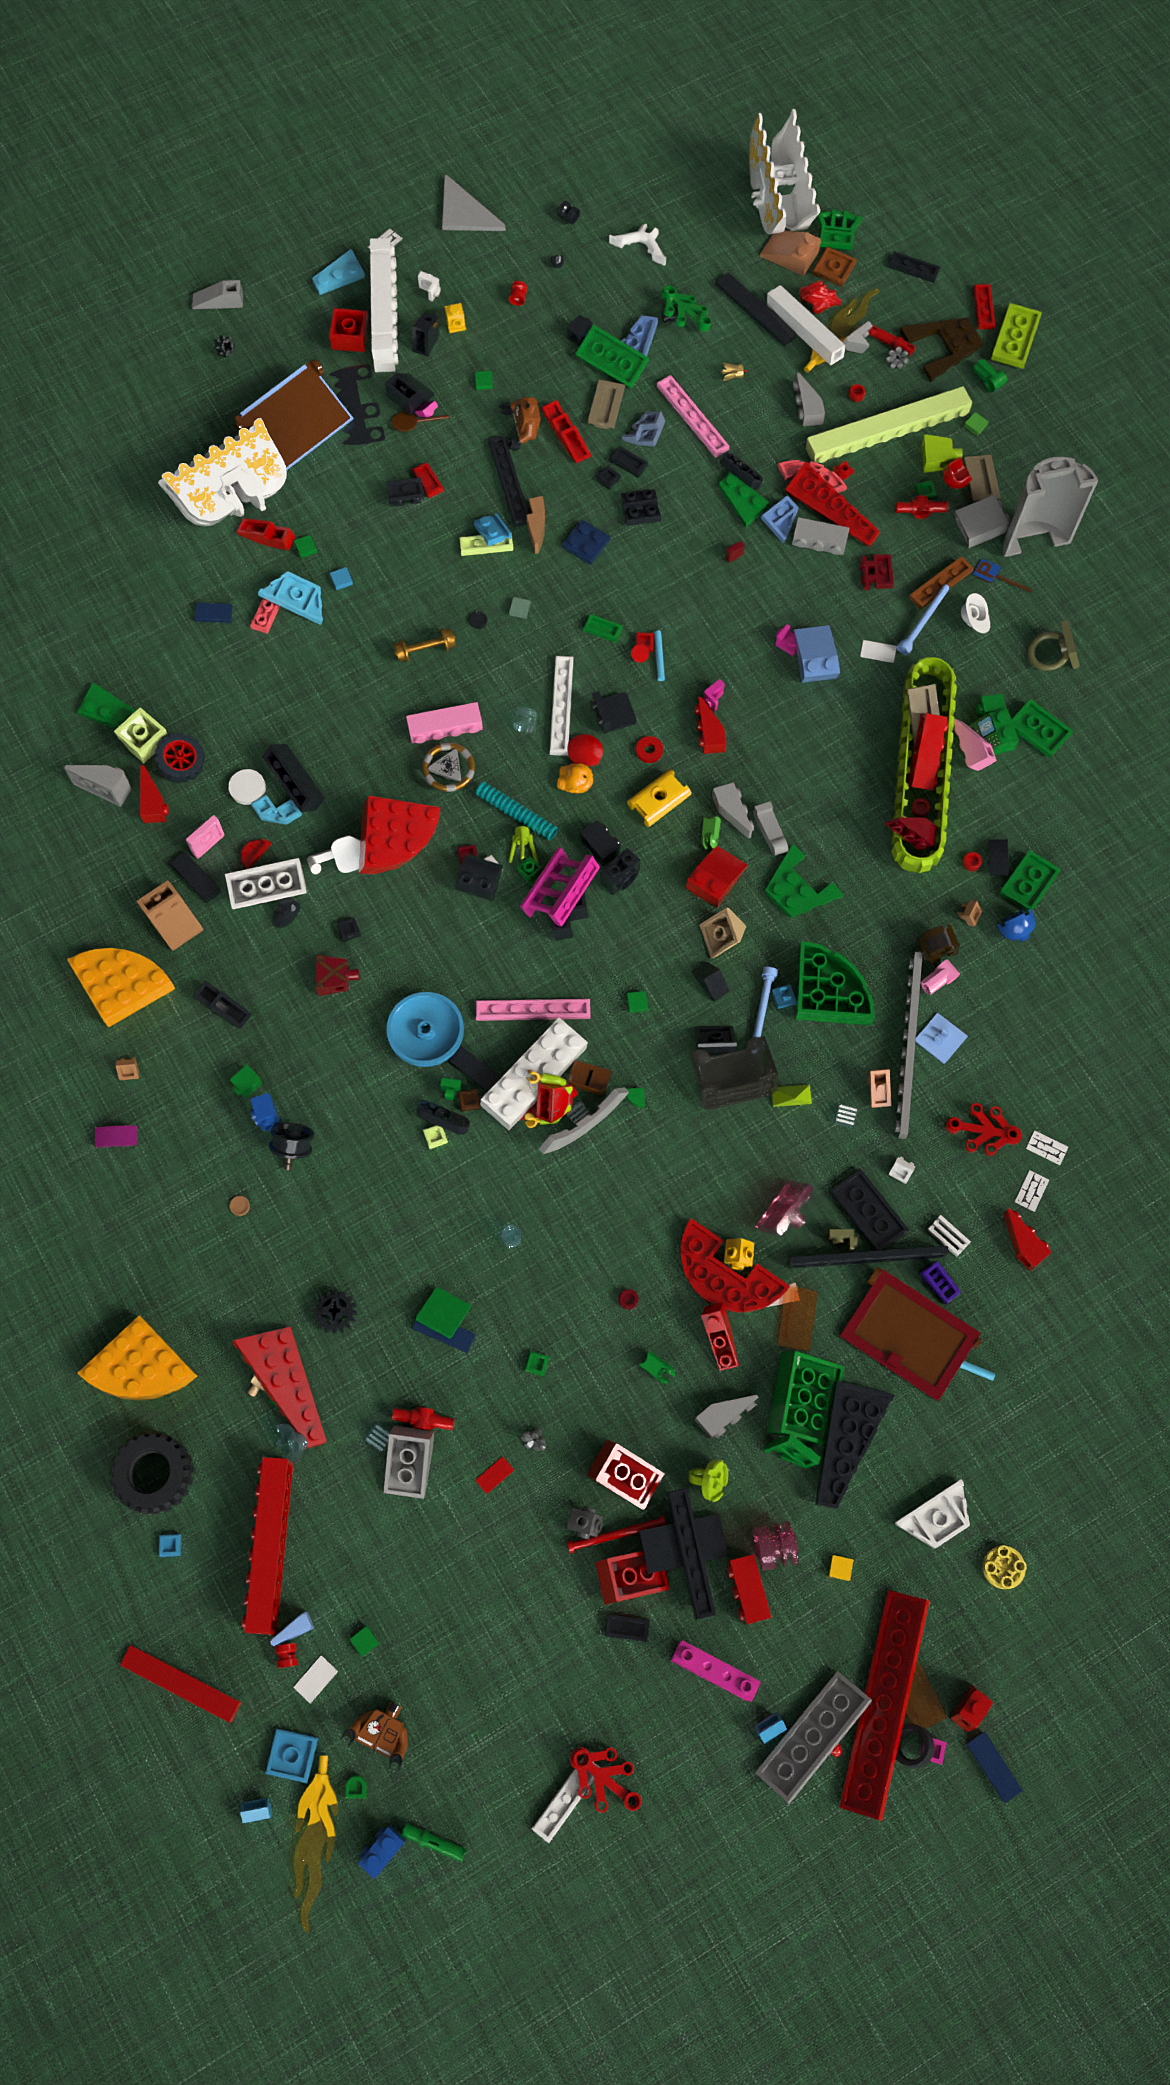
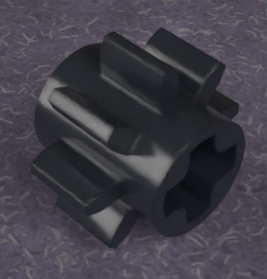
(223, 346)

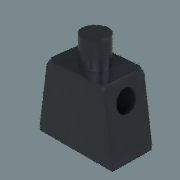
(425, 333)

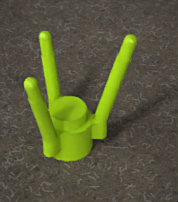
(522, 837)

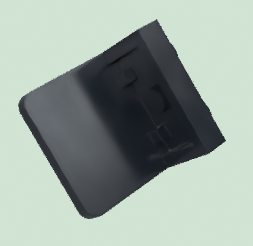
(613, 711)

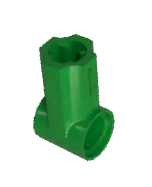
(992, 379)

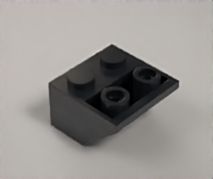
(407, 392)

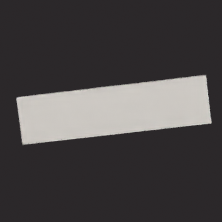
(561, 1806)

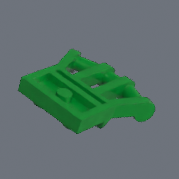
(835, 236)

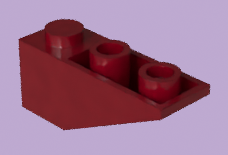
(917, 831)

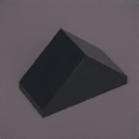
(711, 980)

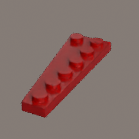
(822, 498)

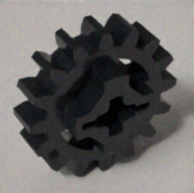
(326, 1311)

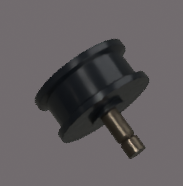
(291, 1142)

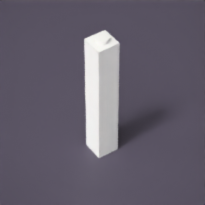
(805, 325)

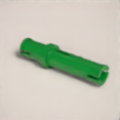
(433, 1842)

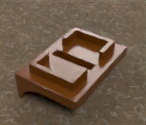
(598, 1080)

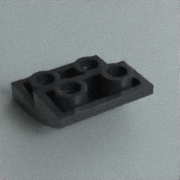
(640, 507)

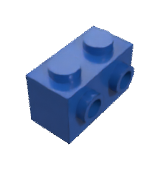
(264, 1112)
(382, 1851)

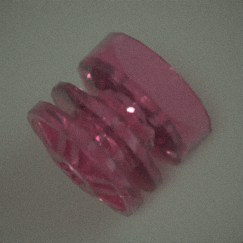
(775, 1545)

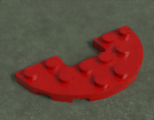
(718, 1282)

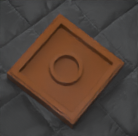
(834, 266)

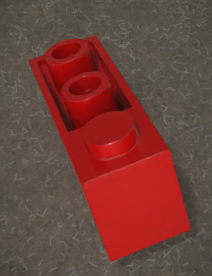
(712, 731)
(1026, 1244)
(720, 1335)

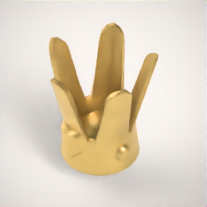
(733, 371)

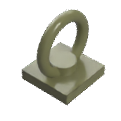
(1066, 644)

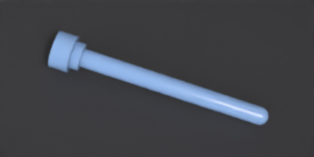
(905, 645)
(768, 975)

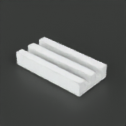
(953, 1230)

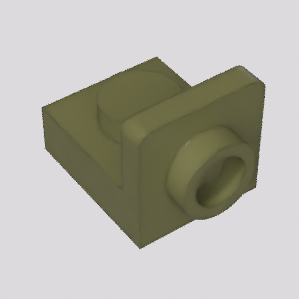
(839, 1236)

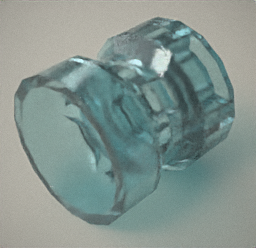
(508, 1234)

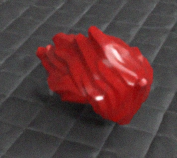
(819, 296)

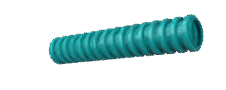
(516, 810)

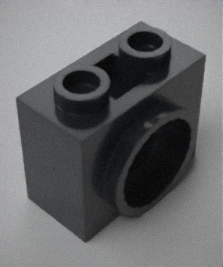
(620, 872)

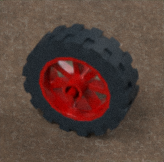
(183, 741)

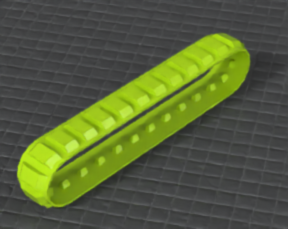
(942, 670)

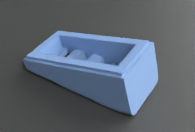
(295, 1628)

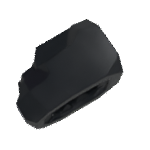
(285, 912)

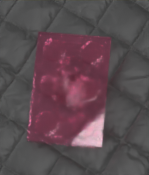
(786, 1209)

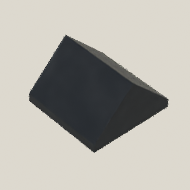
(715, 1039)

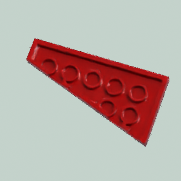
(282, 1376)

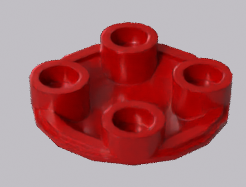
(585, 750)

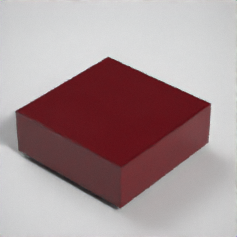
(735, 551)
(465, 850)

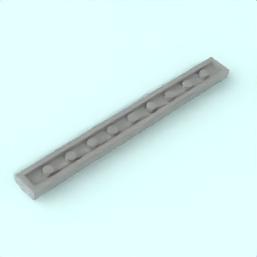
(907, 1053)

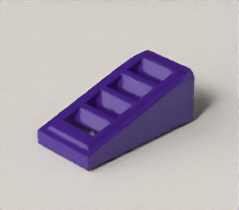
(929, 1280)

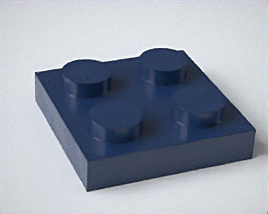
(586, 542)

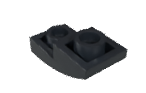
(998, 857)

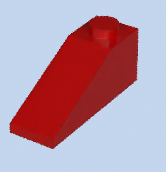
(151, 802)

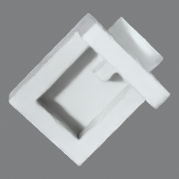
(430, 284)

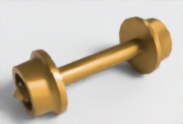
(447, 638)

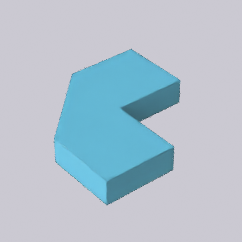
(268, 812)

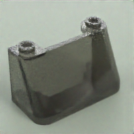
(735, 1075)

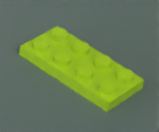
(1016, 335)

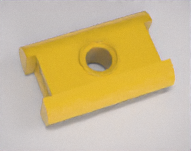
(654, 809)

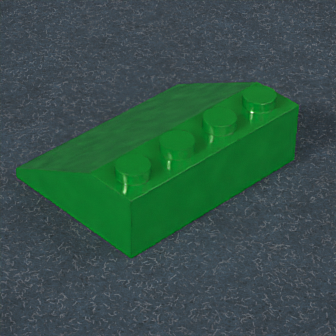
(803, 1397)

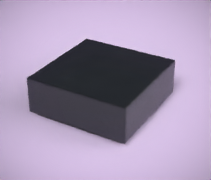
(608, 477)
(348, 929)

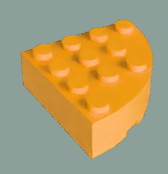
(119, 981)
(137, 1365)

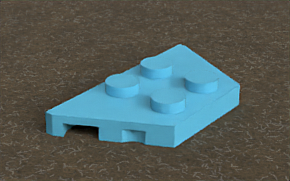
(295, 595)

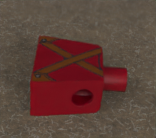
(333, 975)

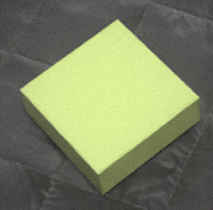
(435, 1136)

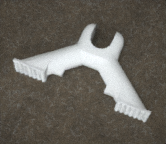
(643, 237)

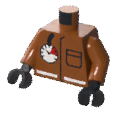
(526, 420)
(381, 1733)

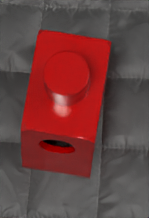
(971, 1709)

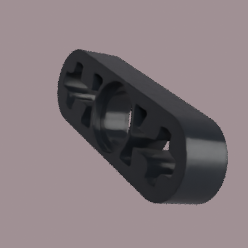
(741, 470)
(459, 1125)

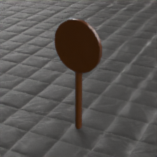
(405, 422)

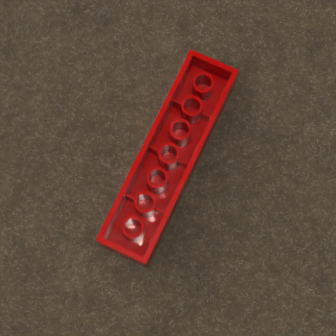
(268, 1546)

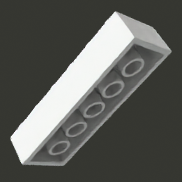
(549, 1054)

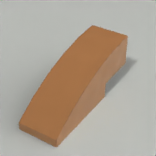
(536, 522)

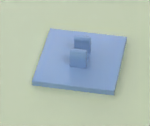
(940, 1038)

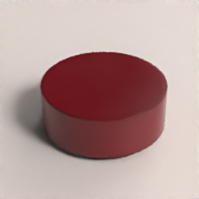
(628, 1299)

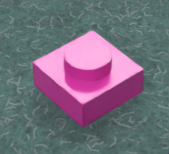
(426, 409)
(938, 1755)

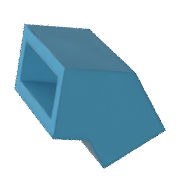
(770, 1727)
(255, 1810)

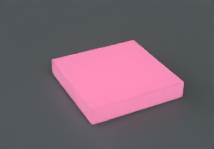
(205, 837)

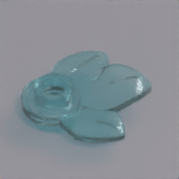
(292, 1442)

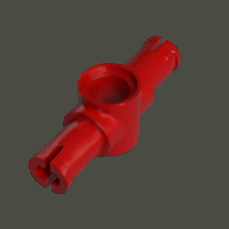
(921, 507)
(423, 1418)

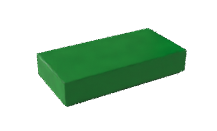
(603, 628)

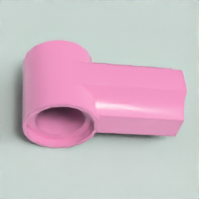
(943, 974)

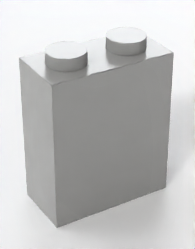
(982, 520)

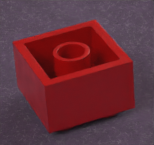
(349, 330)

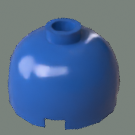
(1018, 925)

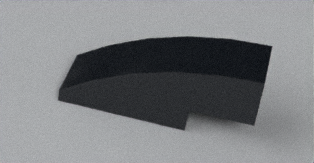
(222, 1005)

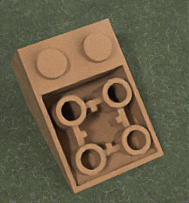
(170, 915)

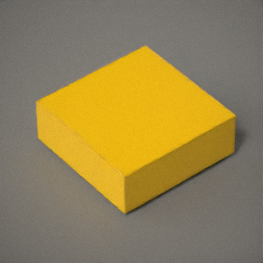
(840, 1568)

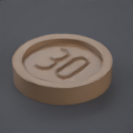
(239, 1206)

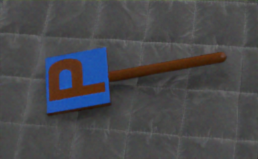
(988, 571)

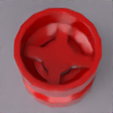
(518, 292)
(286, 1655)

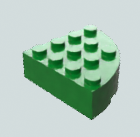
(830, 988)

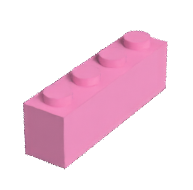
(444, 723)

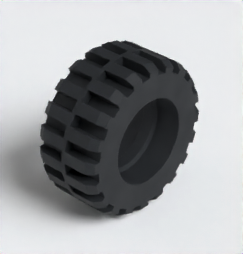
(125, 1466)

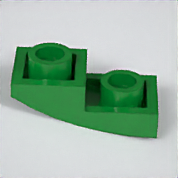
(530, 871)

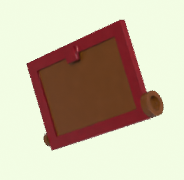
(910, 1334)

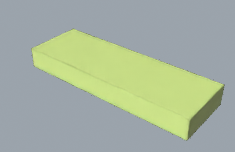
(477, 545)

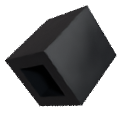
(578, 330)

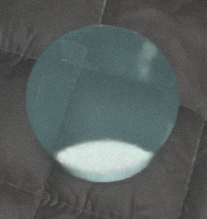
(525, 719)

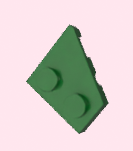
(793, 1451)

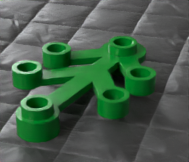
(671, 296)

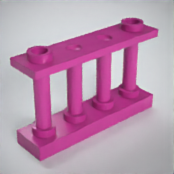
(572, 892)
(715, 1671)

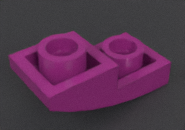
(115, 1136)

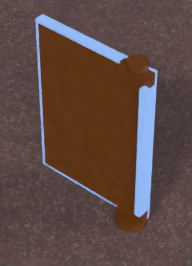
(298, 413)

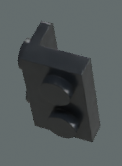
(405, 491)

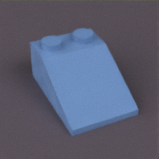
(816, 654)

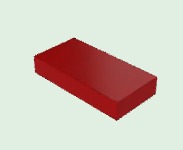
(430, 482)

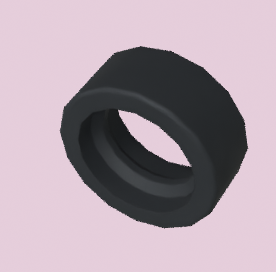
(928, 1751)

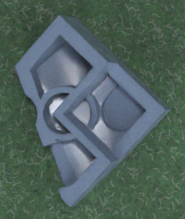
(646, 430)

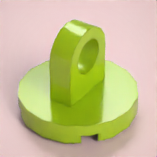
(711, 1479)

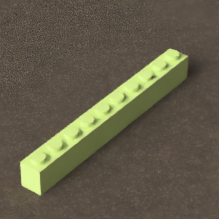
(888, 425)

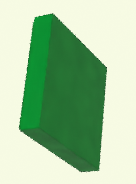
(443, 1312)

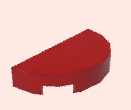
(253, 851)

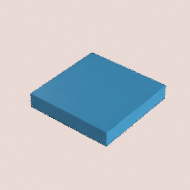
(291, 1755)

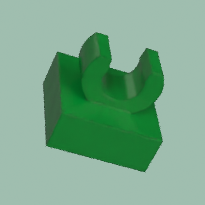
(450, 1086)

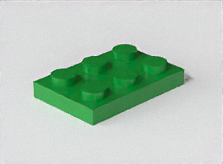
(1040, 728)
(1030, 881)

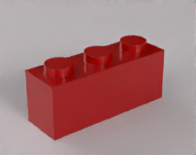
(748, 1589)

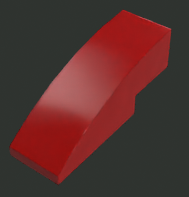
(266, 533)

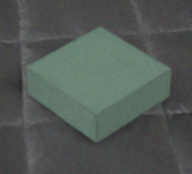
(519, 608)

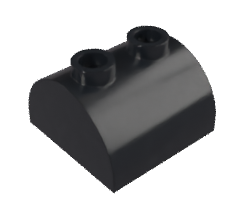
(479, 877)

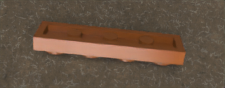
(950, 575)

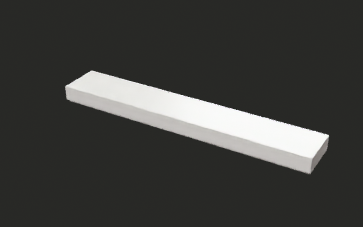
(561, 705)

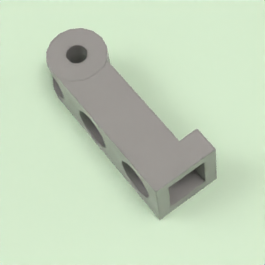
(770, 828)

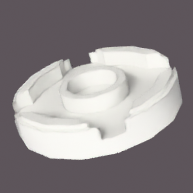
(247, 786)

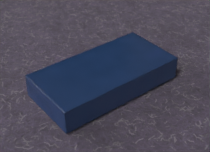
(213, 612)

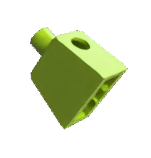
(938, 453)

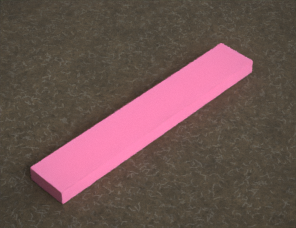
(693, 416)
(532, 1009)

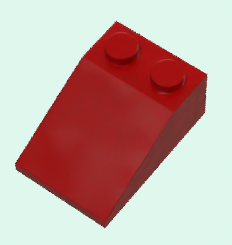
(715, 876)
(625, 1474)
(627, 1578)

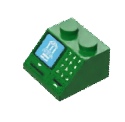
(997, 730)

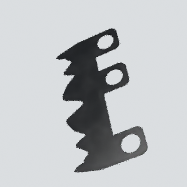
(350, 397)

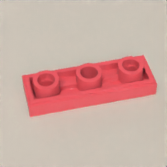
(264, 616)

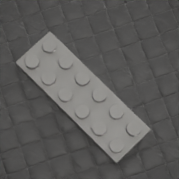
(813, 1737)

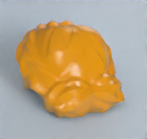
(572, 778)

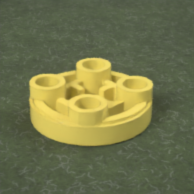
(1003, 1567)

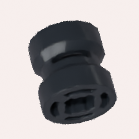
(568, 212)

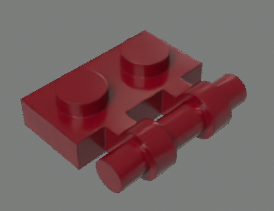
(882, 570)

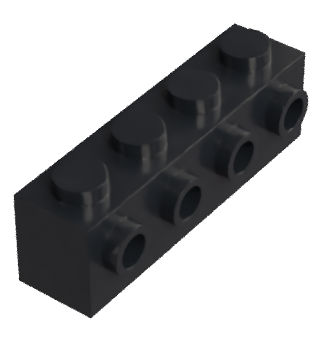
(293, 777)

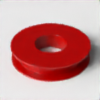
(649, 757)

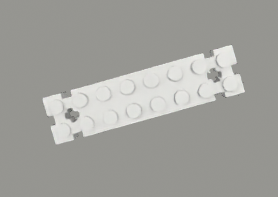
(383, 305)

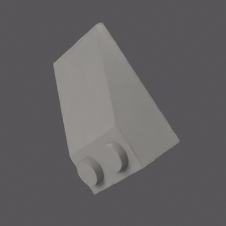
(101, 781)
(408, 1461)

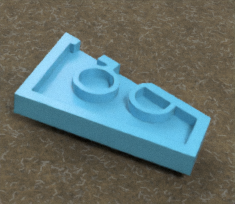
(339, 273)

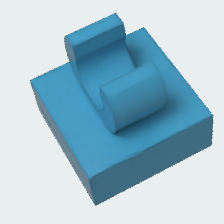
(784, 996)

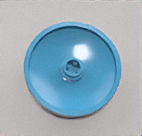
(425, 1029)

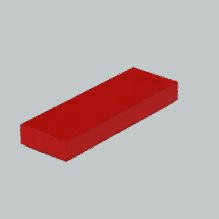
(984, 306)

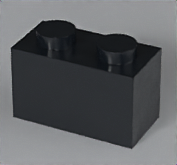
(600, 842)

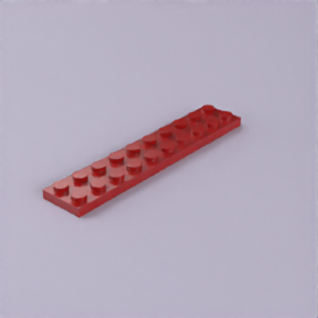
(883, 1719)

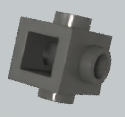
(585, 1522)

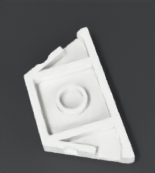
(939, 1517)

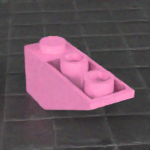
(976, 749)

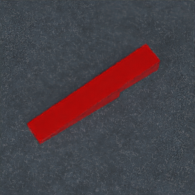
(181, 1683)

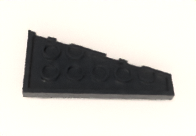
(850, 1430)

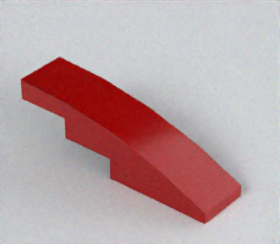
(566, 432)

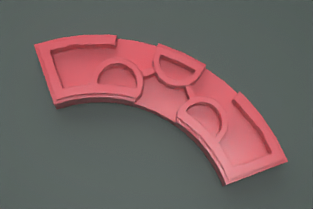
(790, 468)

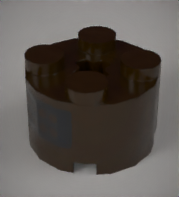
(938, 943)

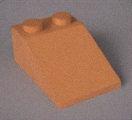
(792, 250)

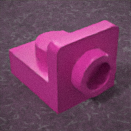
(786, 640)
(713, 693)

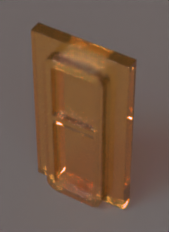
(797, 1318)
(923, 1704)

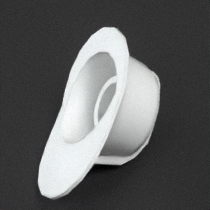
(976, 613)

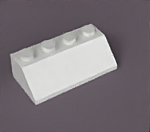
(265, 883)

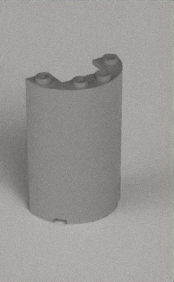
(1051, 502)

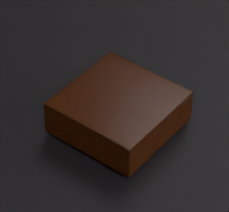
(469, 1100)

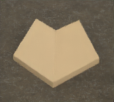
(722, 931)

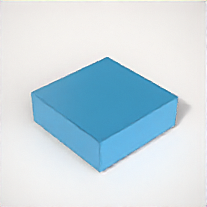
(341, 578)
(170, 1545)

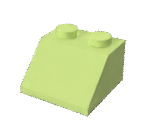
(141, 734)

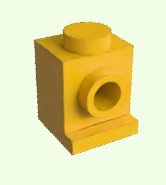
(455, 318)

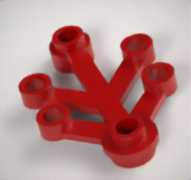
(986, 1130)
(602, 1778)

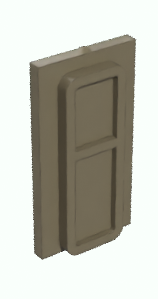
(606, 404)
(983, 477)
(921, 700)

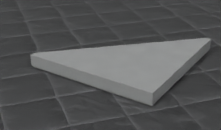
(465, 212)

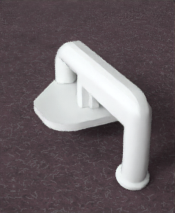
(344, 850)

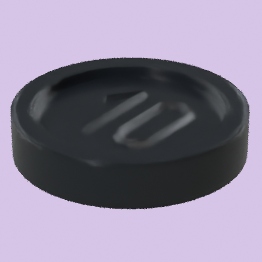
(478, 620)

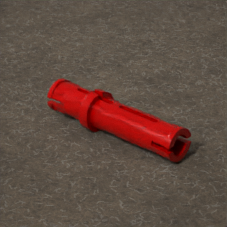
(891, 340)

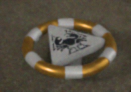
(448, 767)

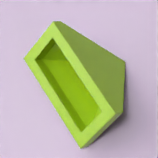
(792, 1095)

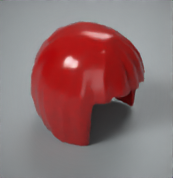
(956, 475)

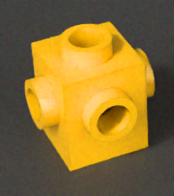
(739, 1253)

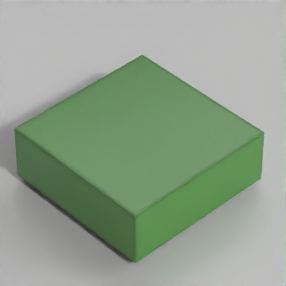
(976, 424)

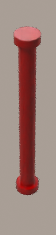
(615, 1534)

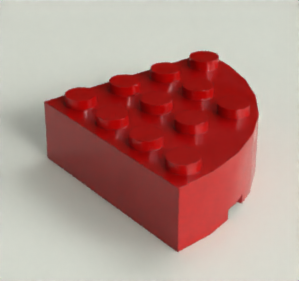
(393, 833)

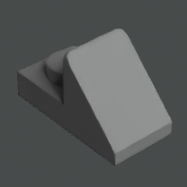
(856, 341)

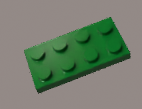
(612, 356)

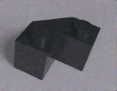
(579, 912)

